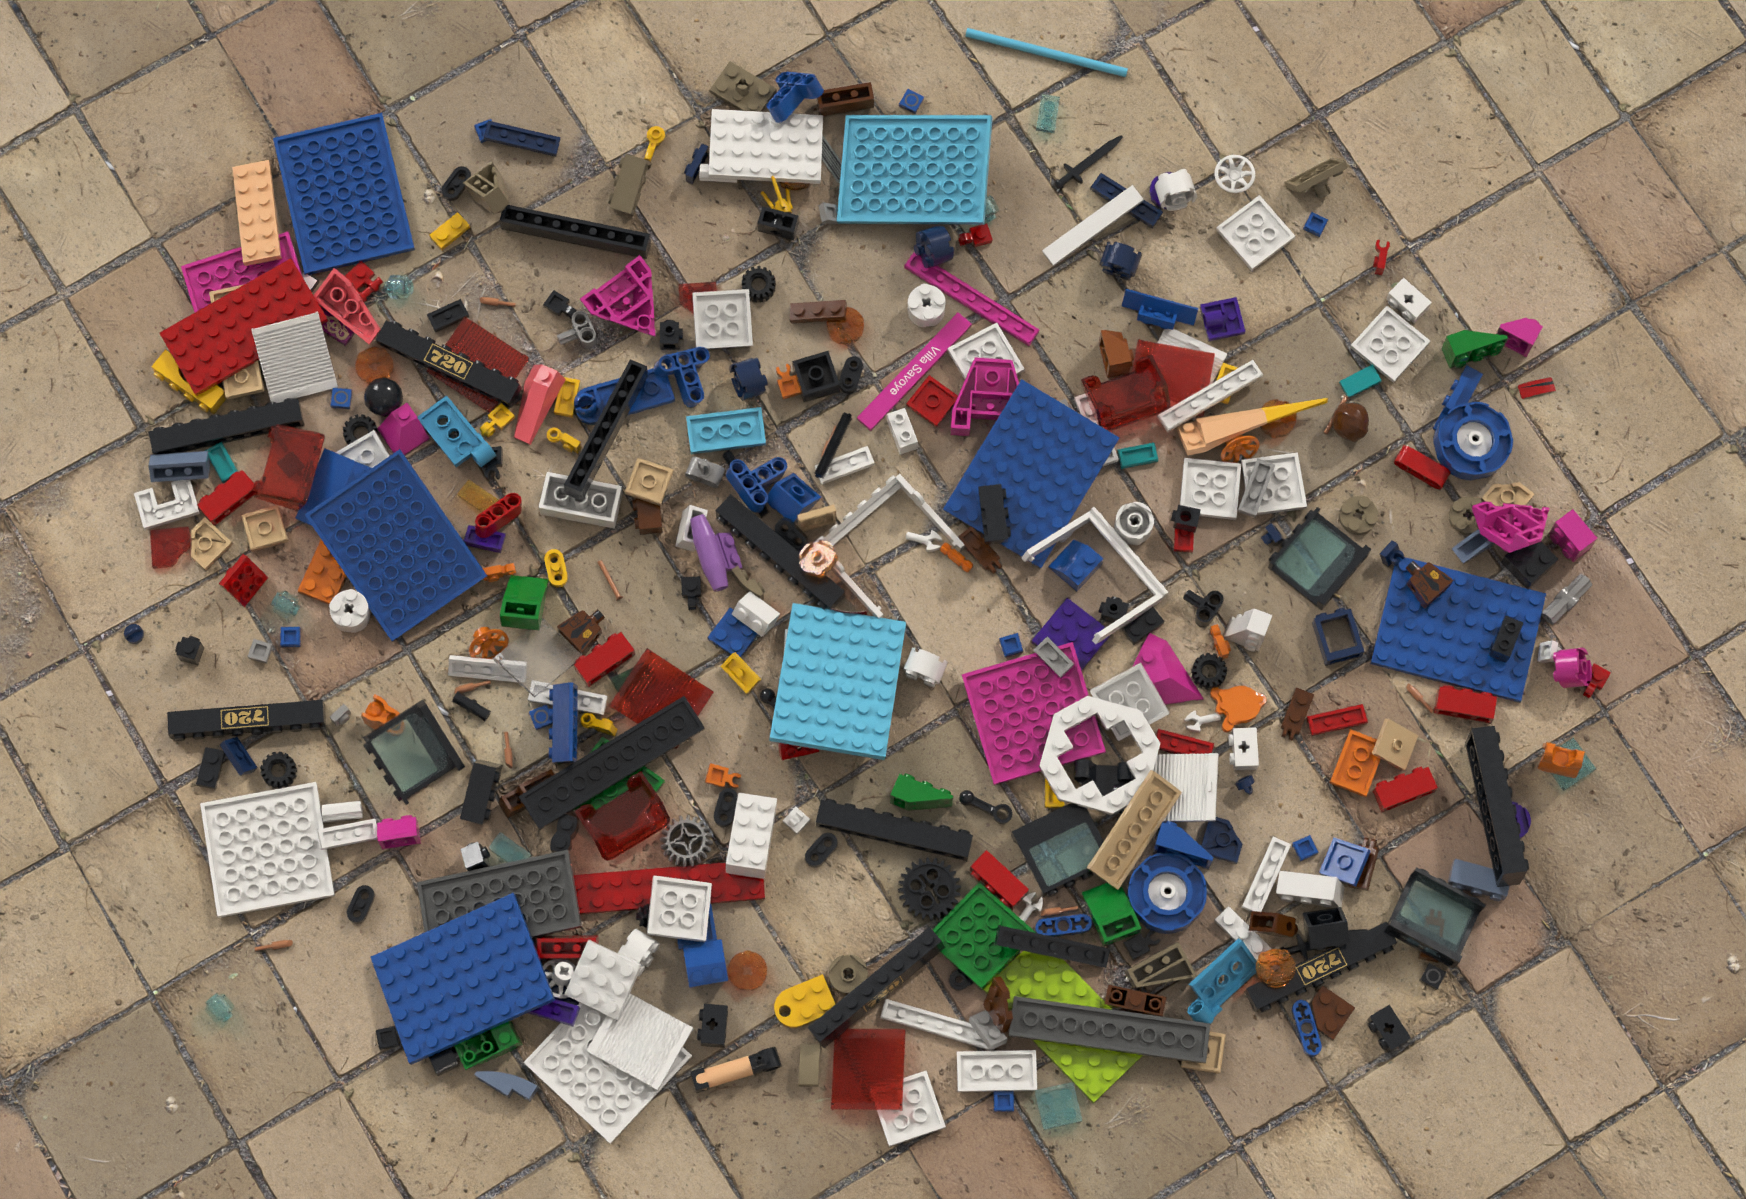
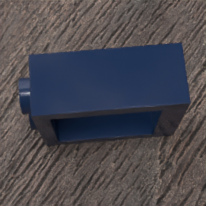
(1344, 654)

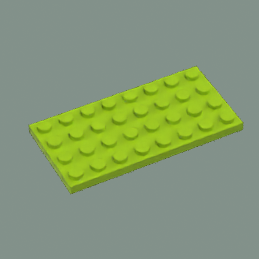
(1054, 980)

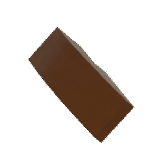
(511, 803)

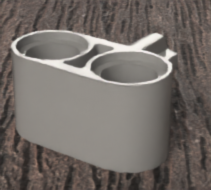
(579, 331)
(705, 472)

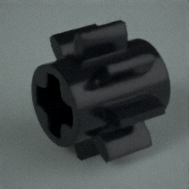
(643, 915)

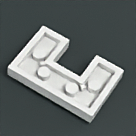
(155, 515)

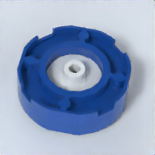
(1473, 441)
(1169, 874)

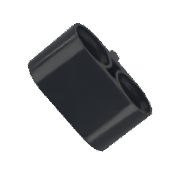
(1204, 606)

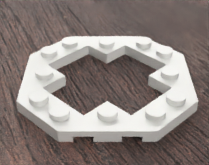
(1110, 716)

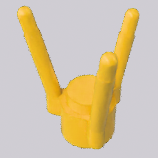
(781, 204)

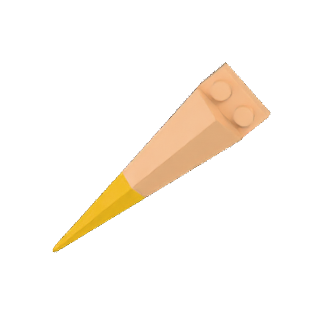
(1214, 430)

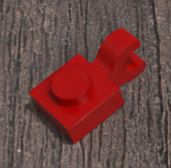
(978, 235)
(1380, 260)
(1598, 679)

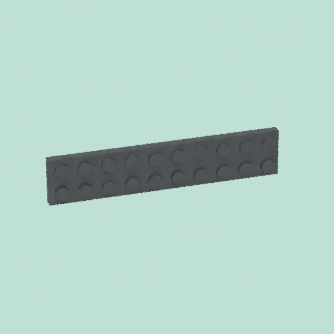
(1109, 1030)

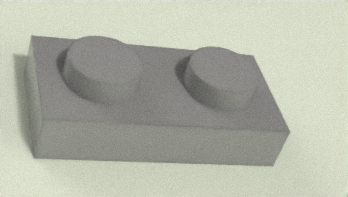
(1054, 657)
(987, 1030)

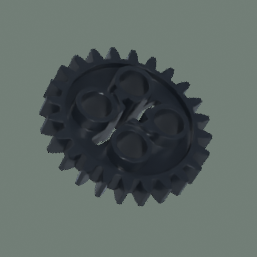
(914, 897)

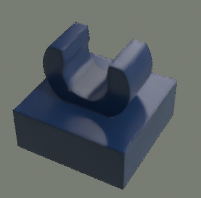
(1273, 535)
(1389, 554)

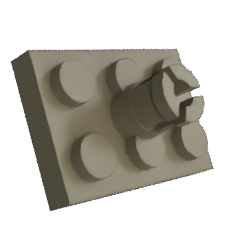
(742, 89)
(1317, 177)

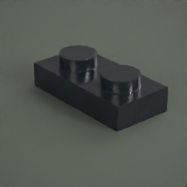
(447, 315)
(1143, 625)
(210, 768)

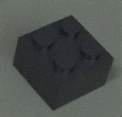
(816, 376)
(1530, 563)
(1326, 928)

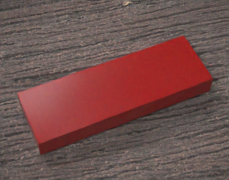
(1337, 720)
(1181, 744)

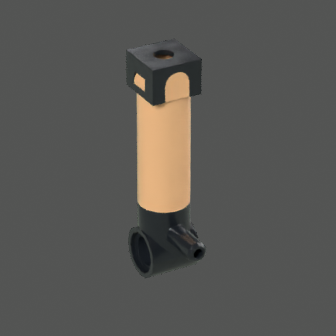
(763, 1061)

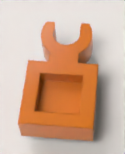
(788, 384)
(498, 571)
(1220, 644)
(719, 775)

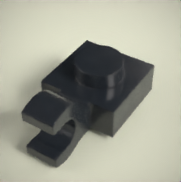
(558, 303)
(691, 589)

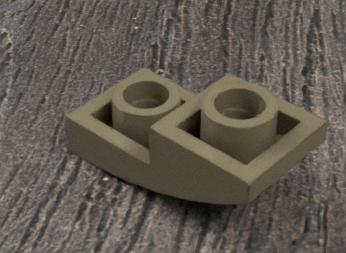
(752, 586)
(809, 1065)

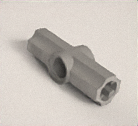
(1566, 599)

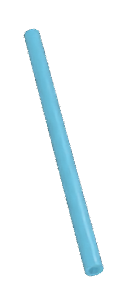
(1046, 52)

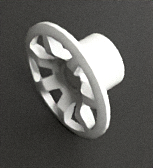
(1234, 175)
(561, 974)

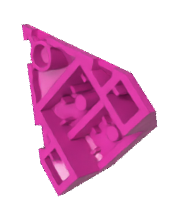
(625, 298)
(1510, 524)
(1166, 671)

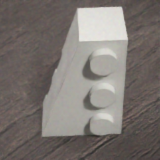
(1248, 629)
(1310, 889)

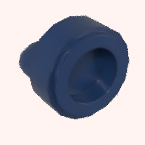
(133, 633)
(1245, 783)

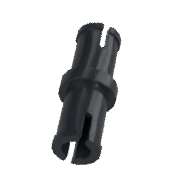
(471, 706)

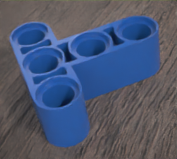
(793, 90)
(688, 370)
(752, 479)

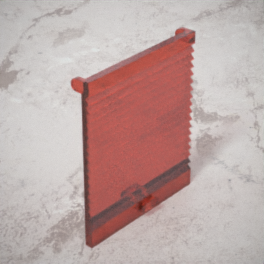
(486, 348)
(1182, 368)
(654, 686)
(868, 1070)

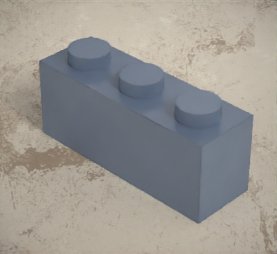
(179, 466)
(1476, 879)

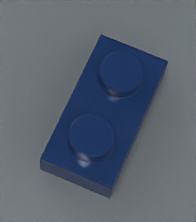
(693, 169)
(238, 756)

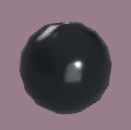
(383, 396)

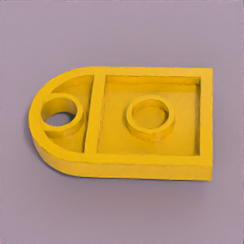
(806, 1001)

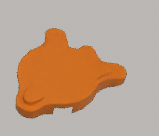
(1238, 704)

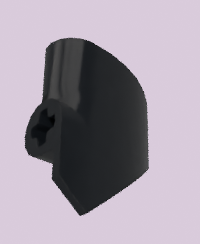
(1104, 776)

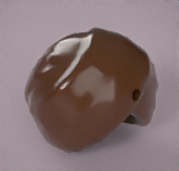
(1350, 421)

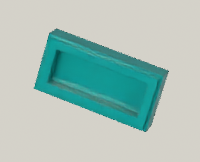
(1360, 381)
(1137, 455)
(221, 461)

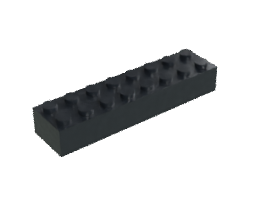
(1496, 806)

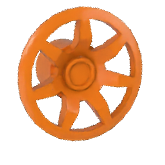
(1239, 446)
(487, 641)

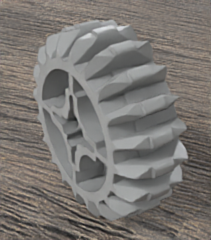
(690, 857)

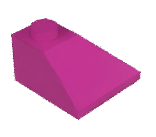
(403, 430)

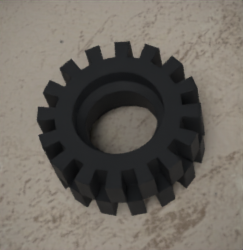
(763, 274)
(357, 422)
(1209, 660)
(274, 759)

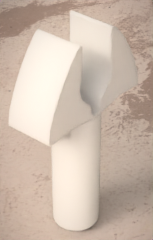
(925, 540)
(1200, 720)
(1029, 908)

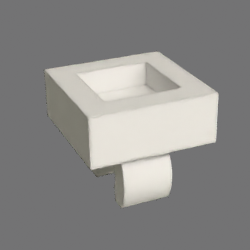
(1547, 650)
(796, 820)

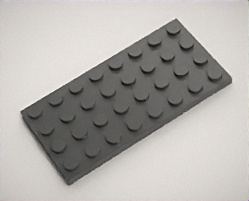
(541, 885)

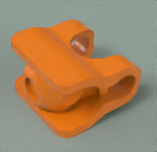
(378, 713)
(1561, 760)

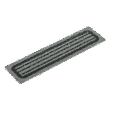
(831, 159)

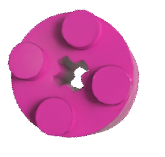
(1572, 667)

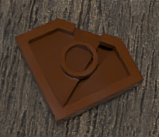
(997, 1004)
(1330, 1012)

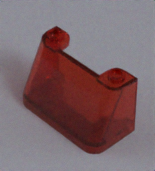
(1128, 396)
(289, 467)
(624, 819)

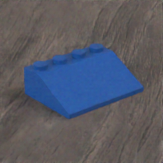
(331, 475)
(564, 723)

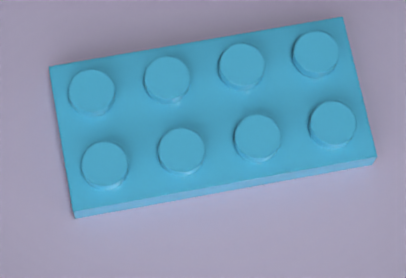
(726, 430)

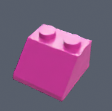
(1520, 334)
(398, 832)

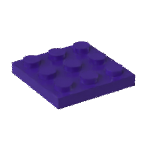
(1072, 625)

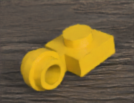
(500, 417)
(568, 442)
(604, 726)

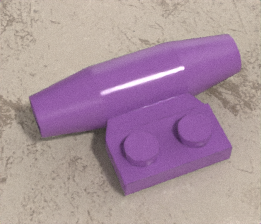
(715, 552)

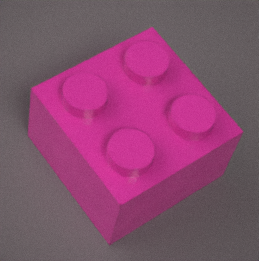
(1572, 536)

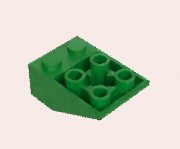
(1471, 346)
(523, 602)
(918, 796)
(1111, 913)
(488, 1045)

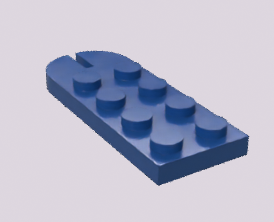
(653, 394)

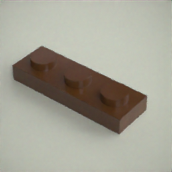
(818, 311)

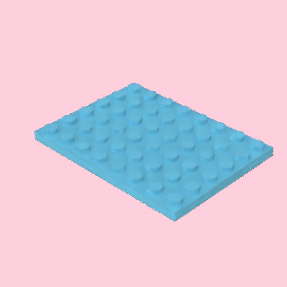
(914, 169)
(838, 681)

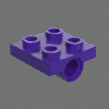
(1222, 319)

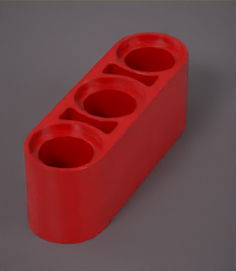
(1422, 467)
(502, 507)

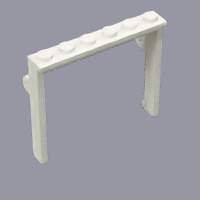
(864, 509)
(1123, 550)

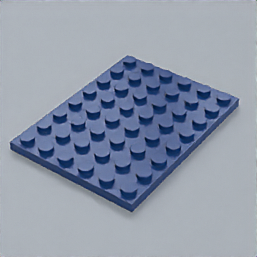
(343, 194)
(1044, 462)
(396, 545)
(1457, 632)
(462, 978)

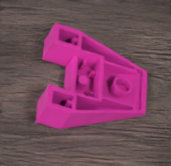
(983, 393)

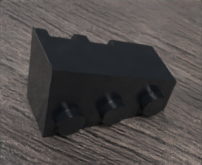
(994, 514)
(481, 791)

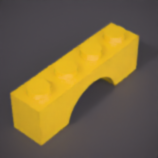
(167, 369)

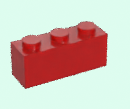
(227, 497)
(604, 659)
(1465, 704)
(1404, 788)
(998, 880)
(563, 945)

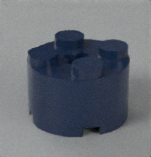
(933, 246)
(1120, 260)
(748, 378)

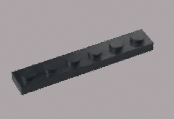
(1052, 946)

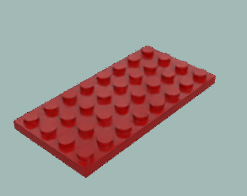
(219, 337)

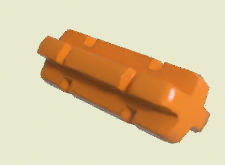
(956, 557)

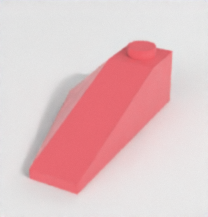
(344, 303)
(537, 398)

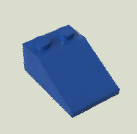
(1175, 840)

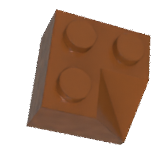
(1115, 353)

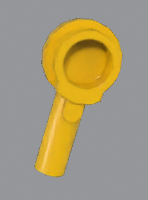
(655, 136)

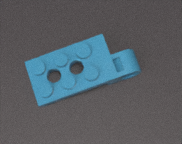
(466, 445)
(1214, 994)

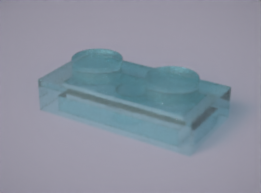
(1048, 113)
(507, 849)

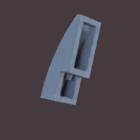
(1471, 546)
(507, 1084)

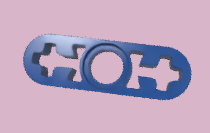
(1078, 929)
(1297, 1015)

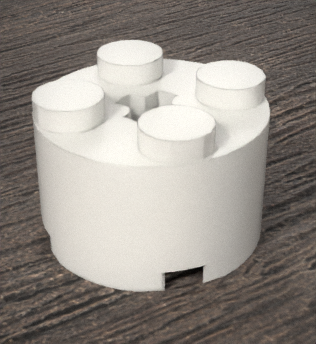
(1175, 190)
(926, 295)
(1135, 533)
(347, 601)
(924, 666)
(639, 948)

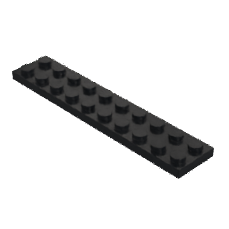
(611, 763)

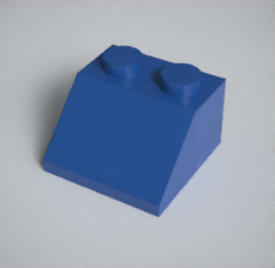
(792, 497)
(1076, 564)
(705, 963)

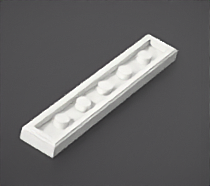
(1092, 225)
(1210, 396)
(931, 1023)

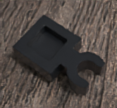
(494, 463)
(1138, 945)

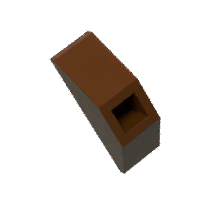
(1134, 1001)

